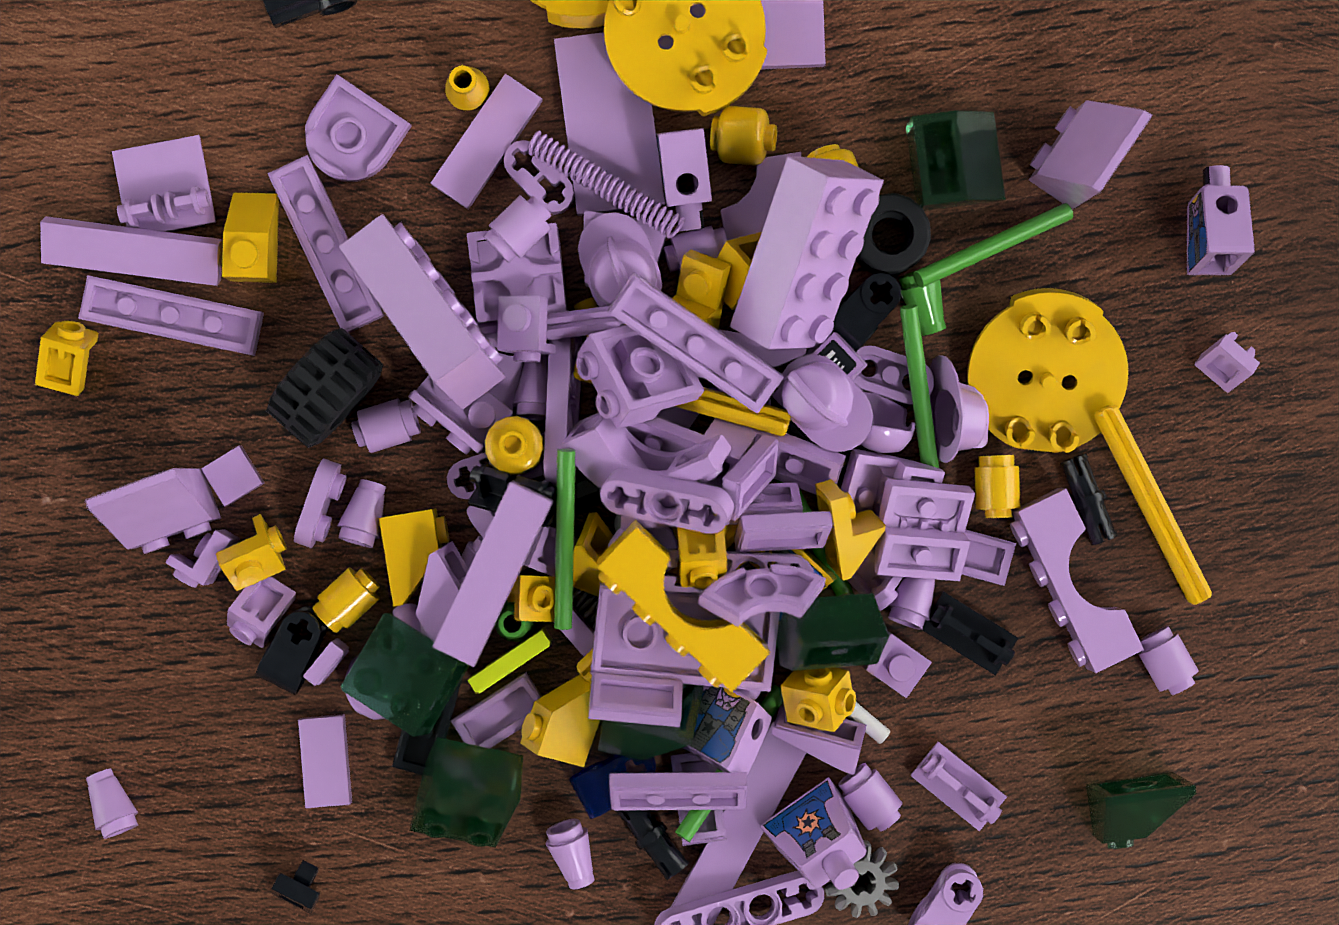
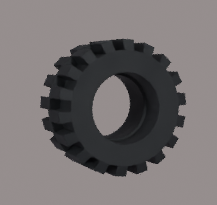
(324, 387)

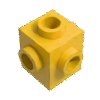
(818, 697)

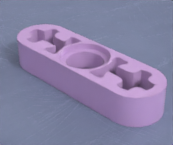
(647, 507)

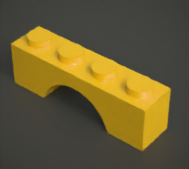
(638, 567)

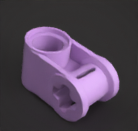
(941, 903)

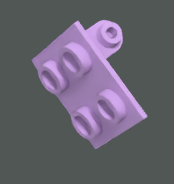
(164, 185)

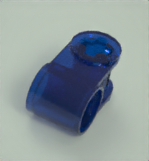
(593, 782)

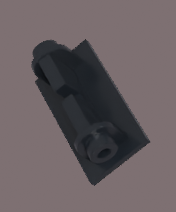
(492, 485)
(970, 634)

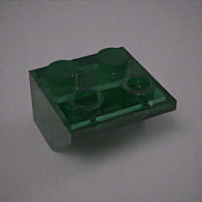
(955, 159)
(832, 634)
(467, 793)

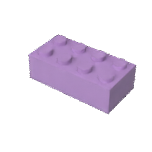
(806, 253)
(424, 310)

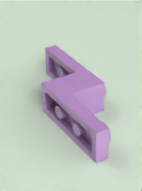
(796, 458)

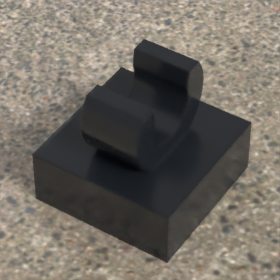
(298, 890)

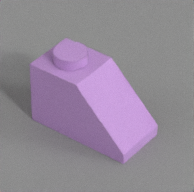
(440, 587)

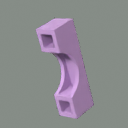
(1050, 530)

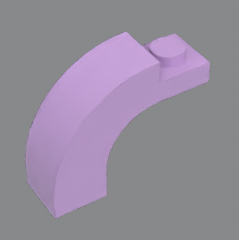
(604, 448)

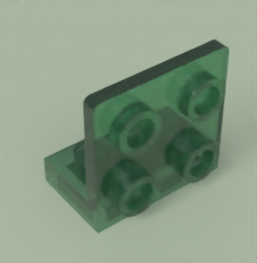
(403, 676)

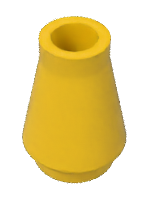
(471, 96)

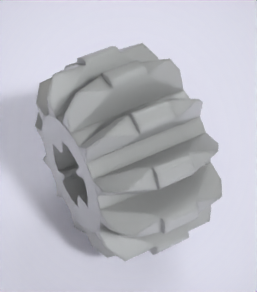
(874, 890)

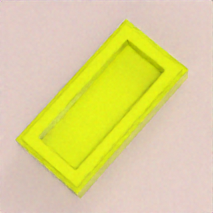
(510, 660)

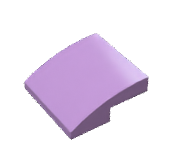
(868, 472)
(923, 530)

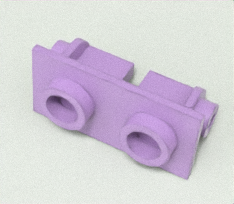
(959, 786)

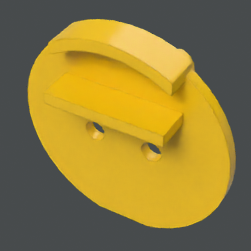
(710, 56)
(1051, 337)

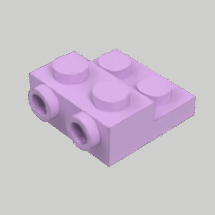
(634, 376)

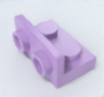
(467, 425)

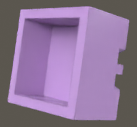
(534, 274)

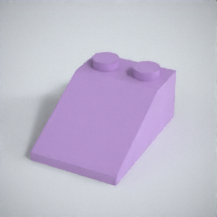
(1086, 150)
(157, 508)

